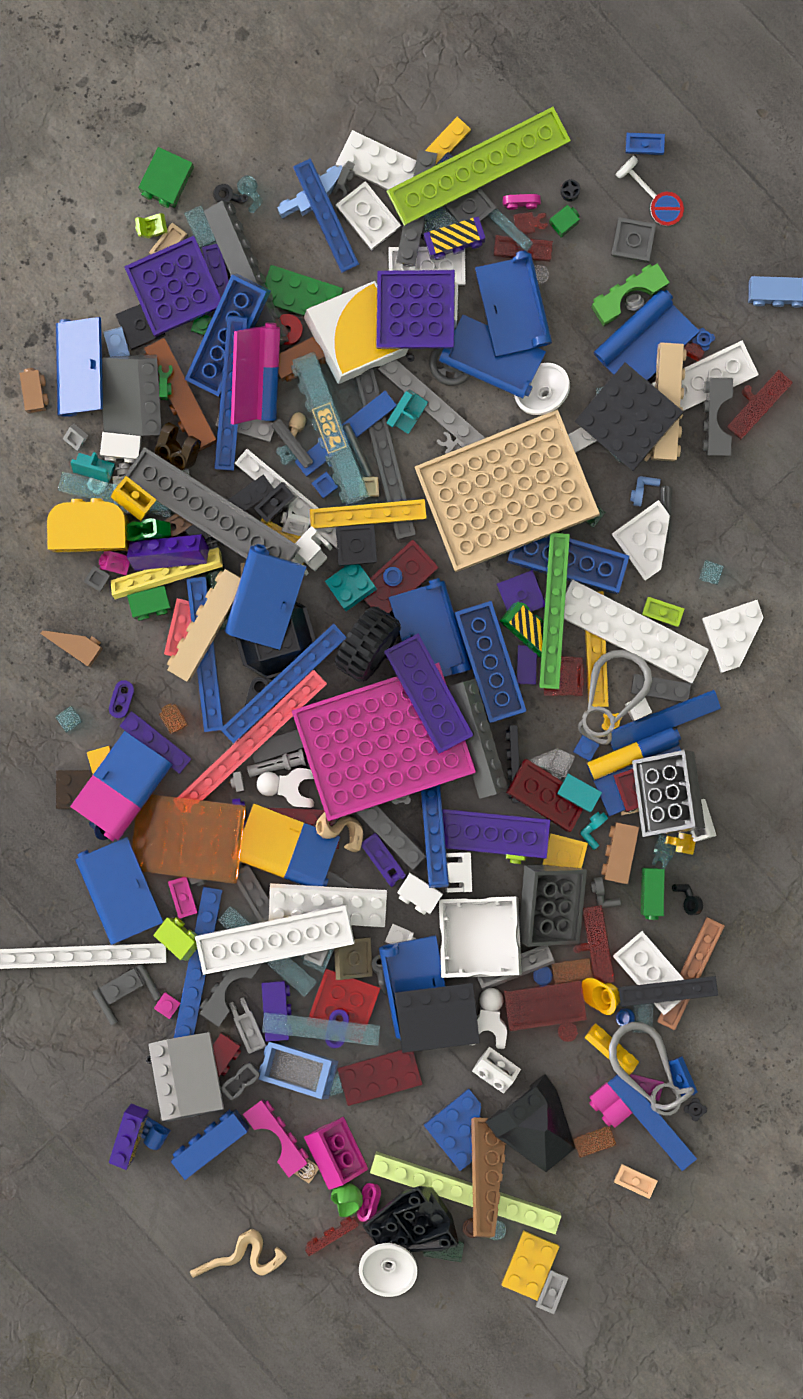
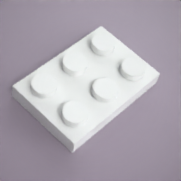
(368, 215)

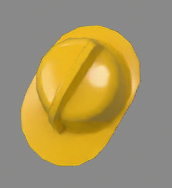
(601, 995)

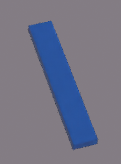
(325, 215)
(359, 422)
(664, 719)
(434, 837)
(653, 1123)

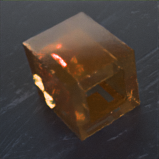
(173, 718)

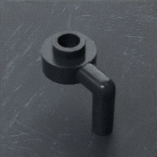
(229, 194)
(692, 904)

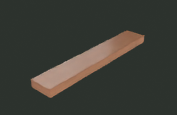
(694, 966)

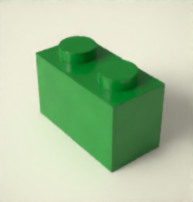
(149, 602)

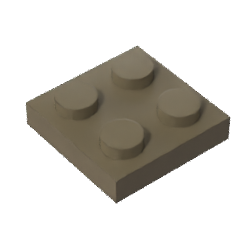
(354, 960)

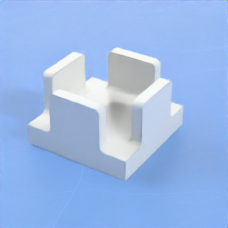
(310, 550)
(460, 872)

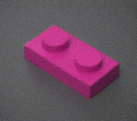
(182, 897)

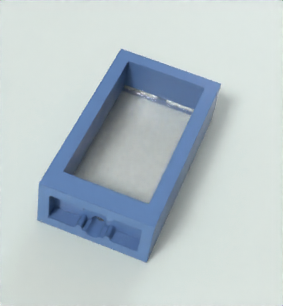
(298, 1070)

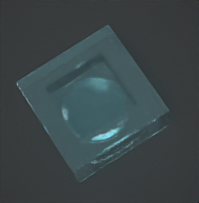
(711, 572)
(68, 719)

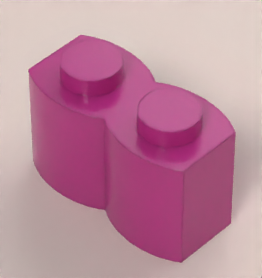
(610, 1105)

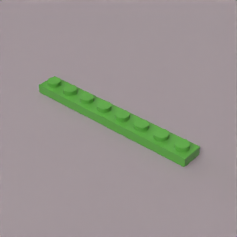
(554, 611)

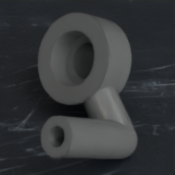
(598, 888)
(379, 970)

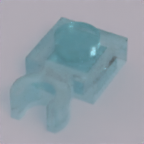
(663, 851)

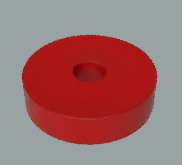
(296, 328)

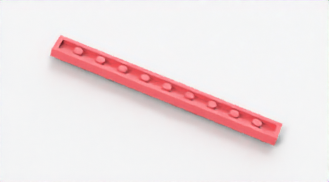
(254, 737)

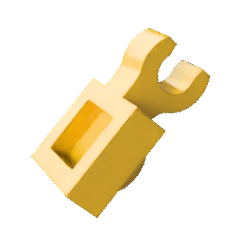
(683, 843)

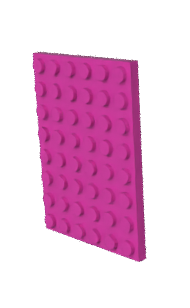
(373, 749)

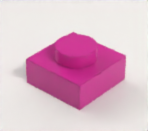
(167, 1005)

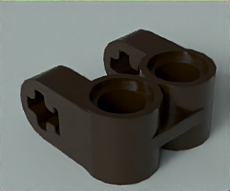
(171, 451)

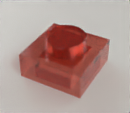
(694, 351)

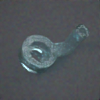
(250, 190)

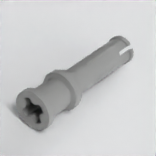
(286, 761)

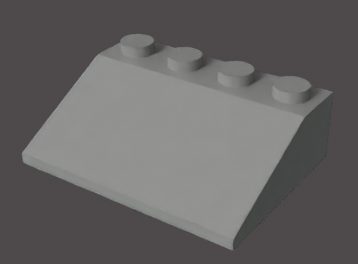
(186, 1076)

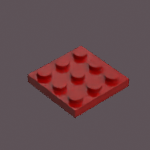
(348, 994)

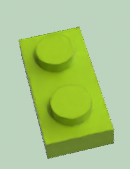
(663, 611)

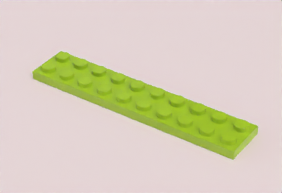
(478, 166)

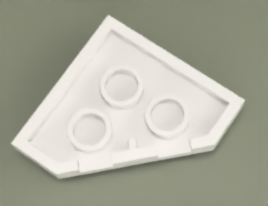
(645, 539)
(733, 633)

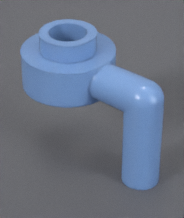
(637, 495)

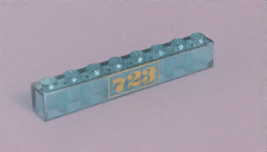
(331, 429)

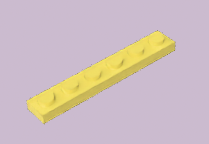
(153, 578)

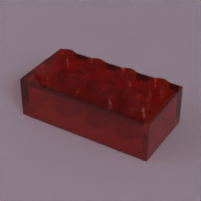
(545, 1005)

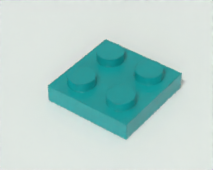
(350, 585)

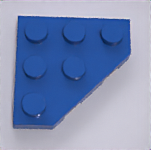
(453, 1128)

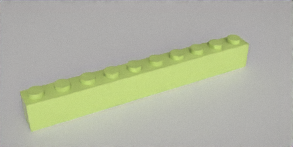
(462, 1191)

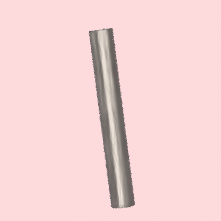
(357, 449)

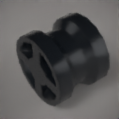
(569, 187)

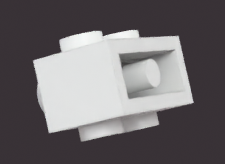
(496, 1070)

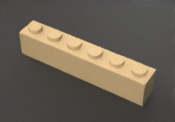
(668, 381)
(205, 627)

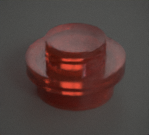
(567, 1031)

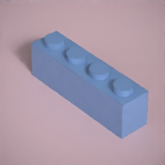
(776, 291)

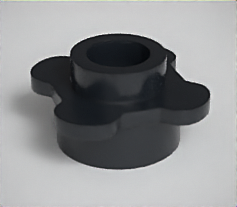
(695, 1114)

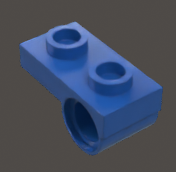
(154, 1134)

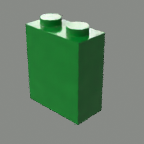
(165, 178)
(652, 893)

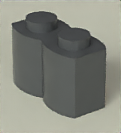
(236, 1084)

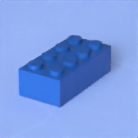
(210, 1144)

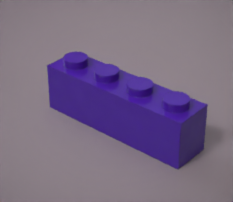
(168, 552)

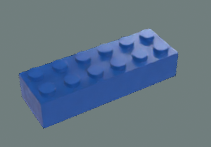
(239, 299)
(586, 563)
(490, 662)

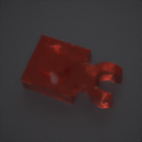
(526, 222)

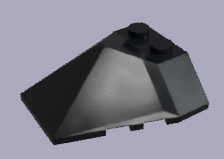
(535, 1125)

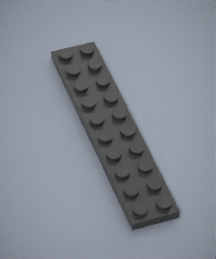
(206, 508)

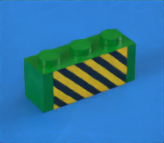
(524, 626)

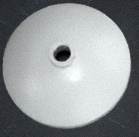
(548, 380)
(386, 1278)

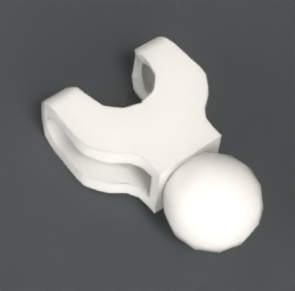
(287, 786)
(489, 1016)

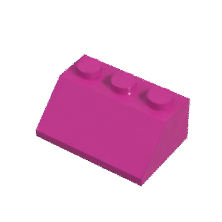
(336, 1153)

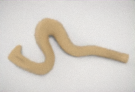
(355, 830)
(249, 1237)

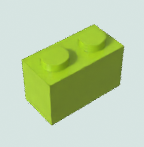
(177, 938)

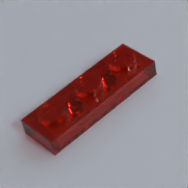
(507, 247)
(331, 1235)

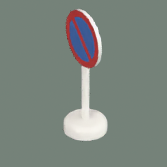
(665, 207)

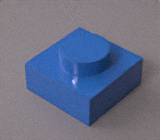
(324, 485)
(586, 748)

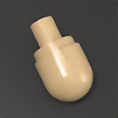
(297, 423)

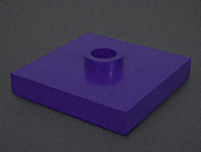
(522, 589)

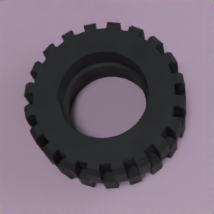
(366, 643)

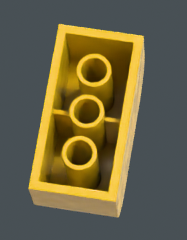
(87, 527)

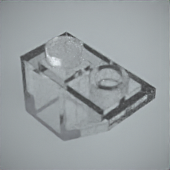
(555, 761)

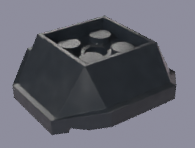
(271, 661)

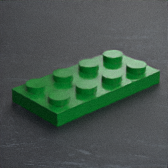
(298, 292)

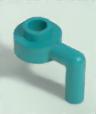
(596, 820)

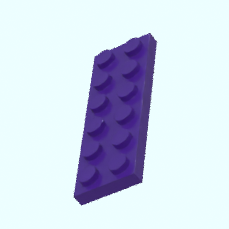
(428, 693)
(496, 833)

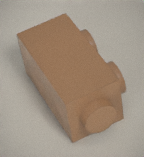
(33, 392)

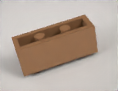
(620, 852)

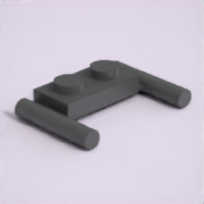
(122, 986)

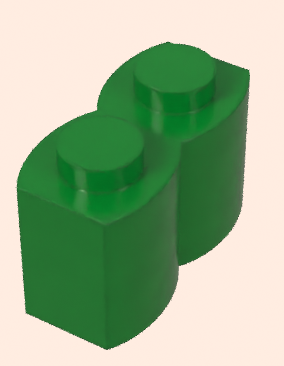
(148, 530)

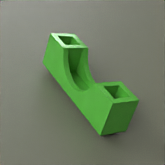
(649, 281)

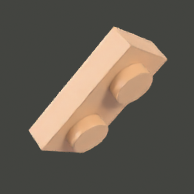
(635, 1181)

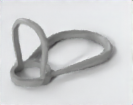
(594, 736)
(662, 1051)

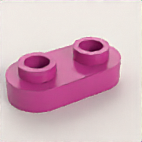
(514, 201)
(371, 1197)

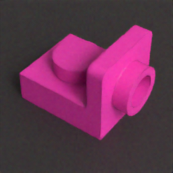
(114, 562)

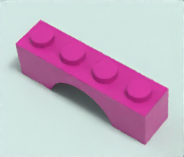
(262, 1117)

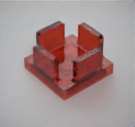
(571, 678)

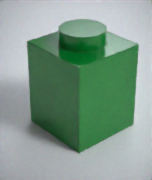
(564, 220)

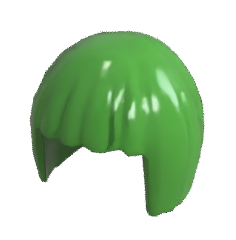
(348, 1199)

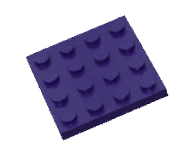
(173, 286)
(415, 309)

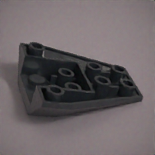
(414, 1221)

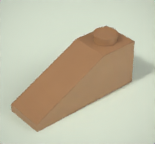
(78, 646)

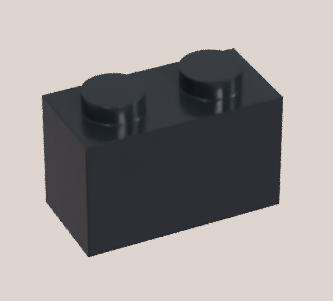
(275, 502)

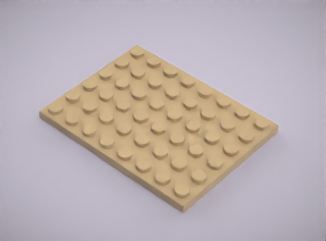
(506, 491)

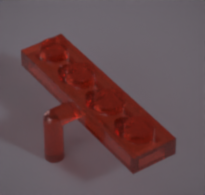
(758, 404)
(597, 944)

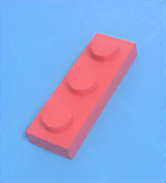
(179, 624)

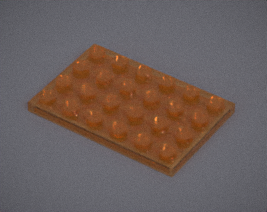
(189, 838)

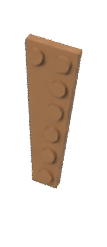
(486, 1177)

